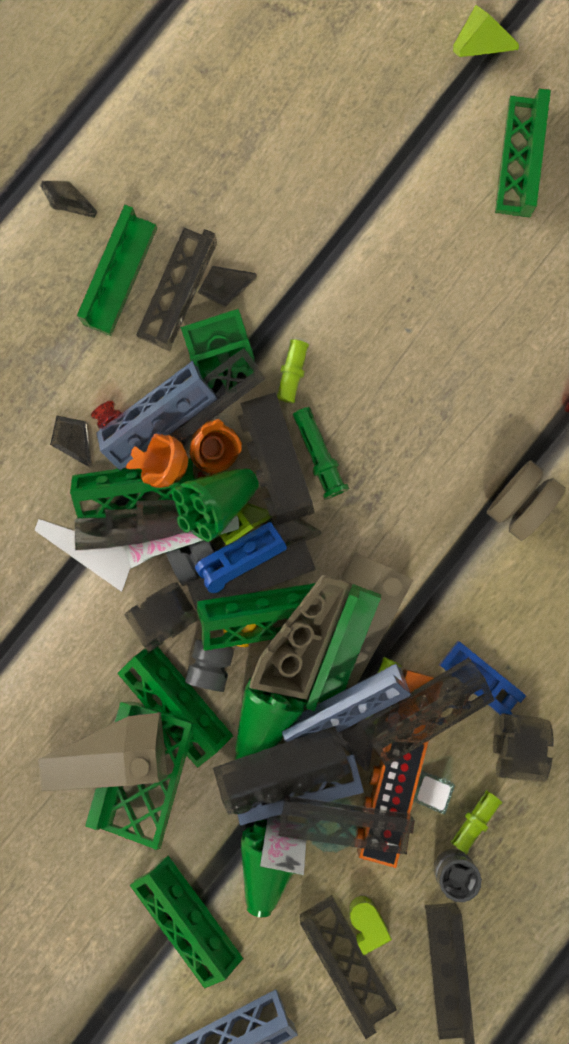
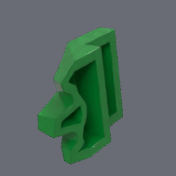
(215, 341)

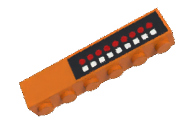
(394, 786)

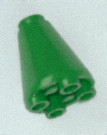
(213, 501)
(264, 718)
(261, 885)

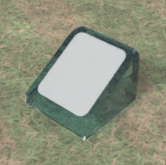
(434, 792)

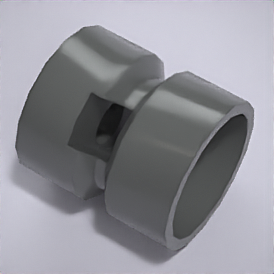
(185, 559)
(209, 667)
(457, 875)

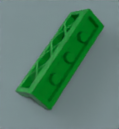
(534, 154)
(116, 272)
(107, 484)
(238, 611)
(344, 645)
(178, 700)
(190, 922)

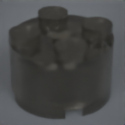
(162, 616)
(523, 748)

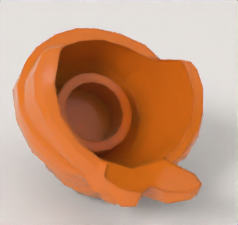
(214, 447)
(162, 463)

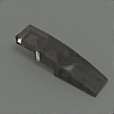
(128, 526)

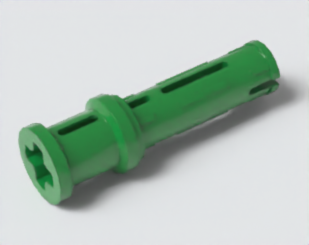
(324, 465)

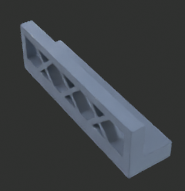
(161, 416)
(353, 704)
(327, 794)
(273, 1032)

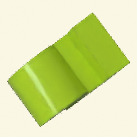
(369, 921)

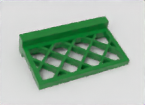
(107, 798)

